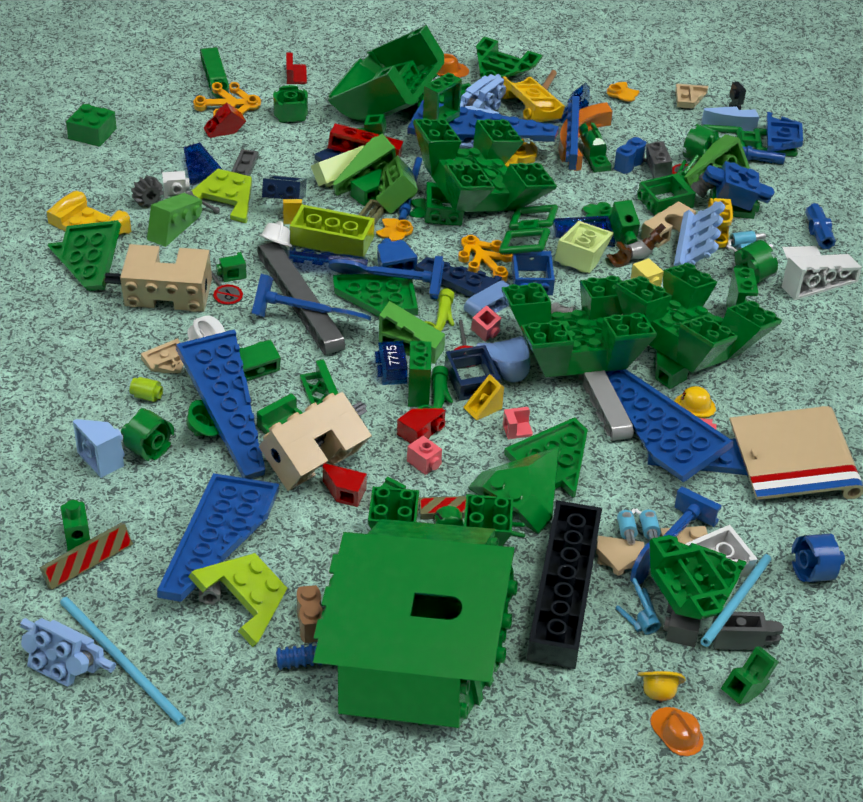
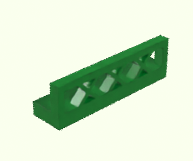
(324, 385)

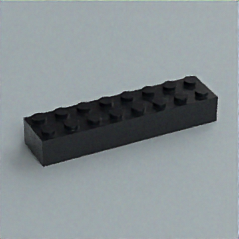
(564, 585)

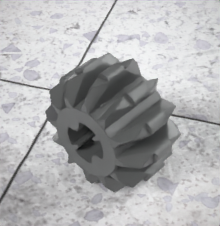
(147, 191)

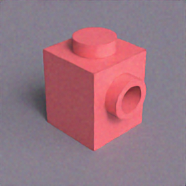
(486, 323)
(424, 455)

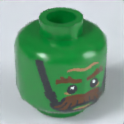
(448, 516)

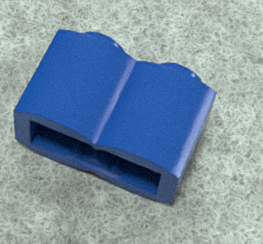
(630, 155)

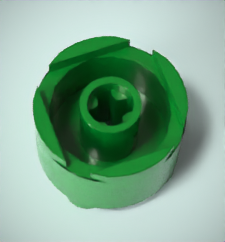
(290, 104)
(699, 141)
(759, 257)
(147, 434)

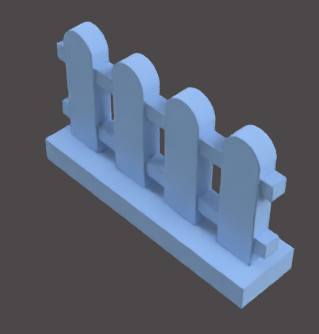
(698, 234)

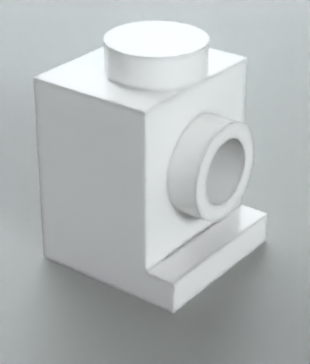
(175, 183)

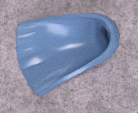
(510, 358)

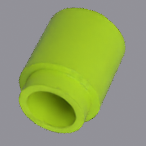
(146, 389)

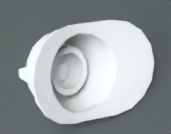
(277, 233)
(204, 327)

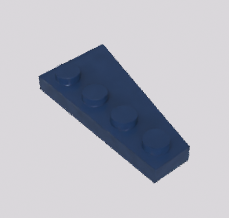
(459, 278)

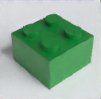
(91, 125)

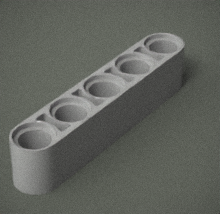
(608, 405)

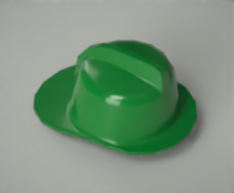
(199, 420)

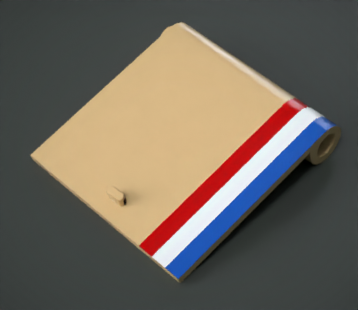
(796, 453)

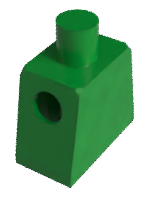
(624, 222)
(74, 519)

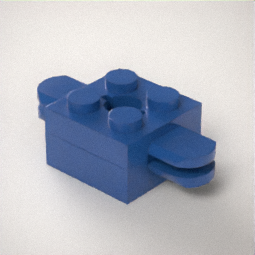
(738, 184)

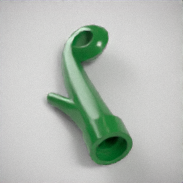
(440, 388)

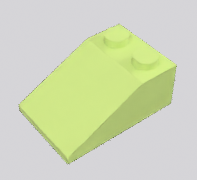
(582, 246)

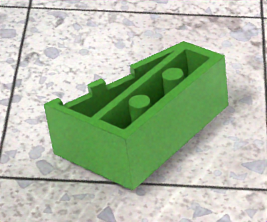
(397, 185)
(172, 217)
(400, 325)

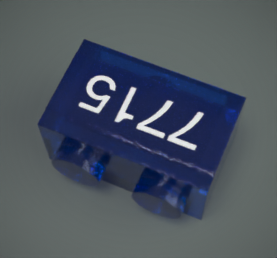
(392, 363)

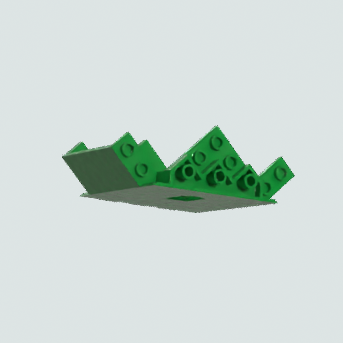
(406, 663)

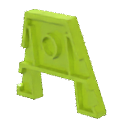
(229, 189)
(251, 584)

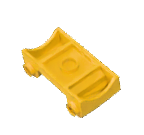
(539, 103)
(74, 211)

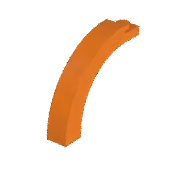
(599, 114)

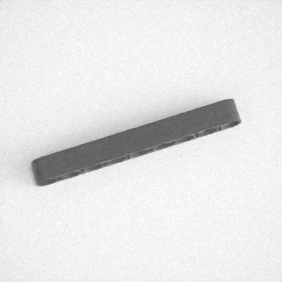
(293, 285)

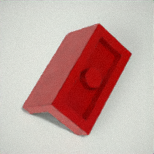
(295, 72)

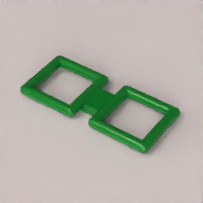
(750, 138)
(528, 228)

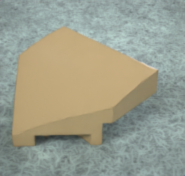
(163, 358)
(617, 553)

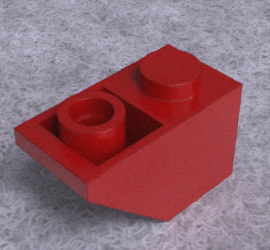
(224, 122)
(420, 423)
(345, 484)

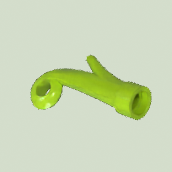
(444, 312)

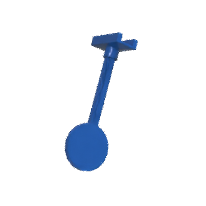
(433, 277)
(265, 295)
(694, 508)

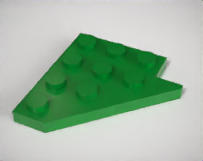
(88, 251)
(571, 440)

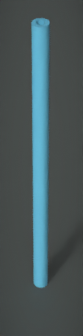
(735, 601)
(123, 661)

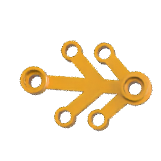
(248, 102)
(472, 243)

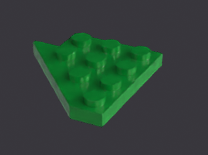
(375, 291)

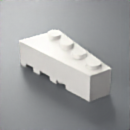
(818, 274)
(729, 543)

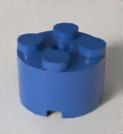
(817, 557)

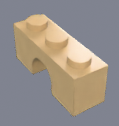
(670, 218)

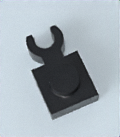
(737, 95)

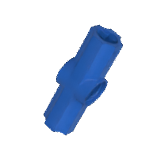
(820, 226)

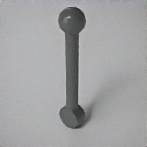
(216, 210)

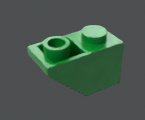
(366, 187)
(668, 371)

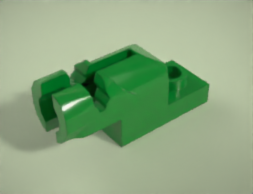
(594, 148)

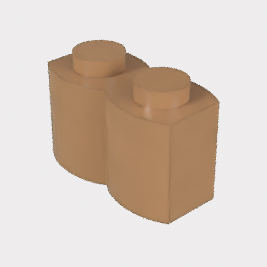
(308, 611)

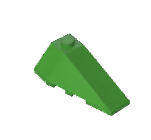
(725, 149)
(373, 156)

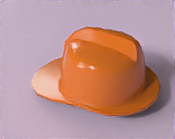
(453, 66)
(678, 730)

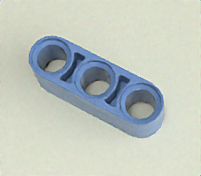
(490, 296)

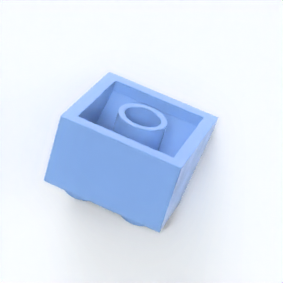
(99, 445)

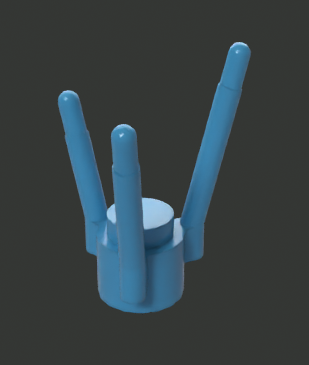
(647, 618)

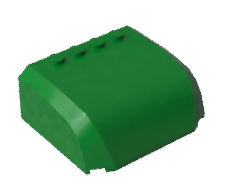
(362, 95)

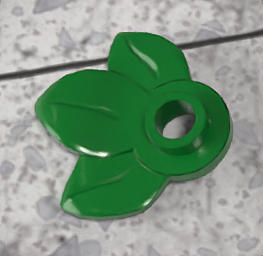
(419, 204)
(600, 209)

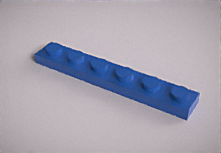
(572, 132)

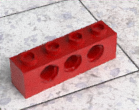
(347, 138)

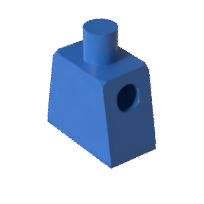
(396, 255)

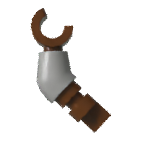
(636, 250)

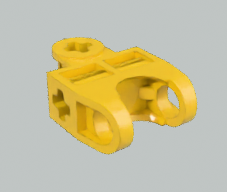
(727, 216)

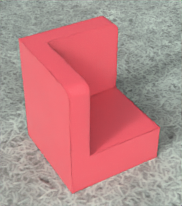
(517, 423)

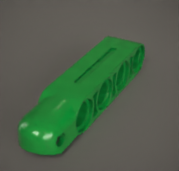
(214, 69)

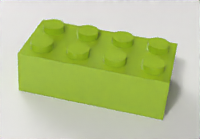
(331, 231)

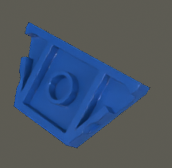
(783, 133)

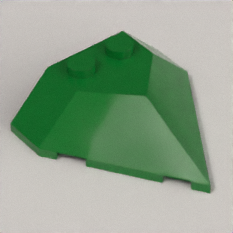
(496, 62)
(529, 483)
(692, 576)

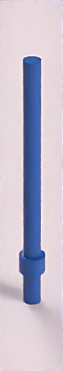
(405, 208)

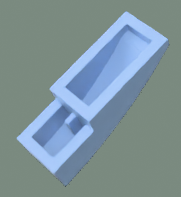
(731, 117)

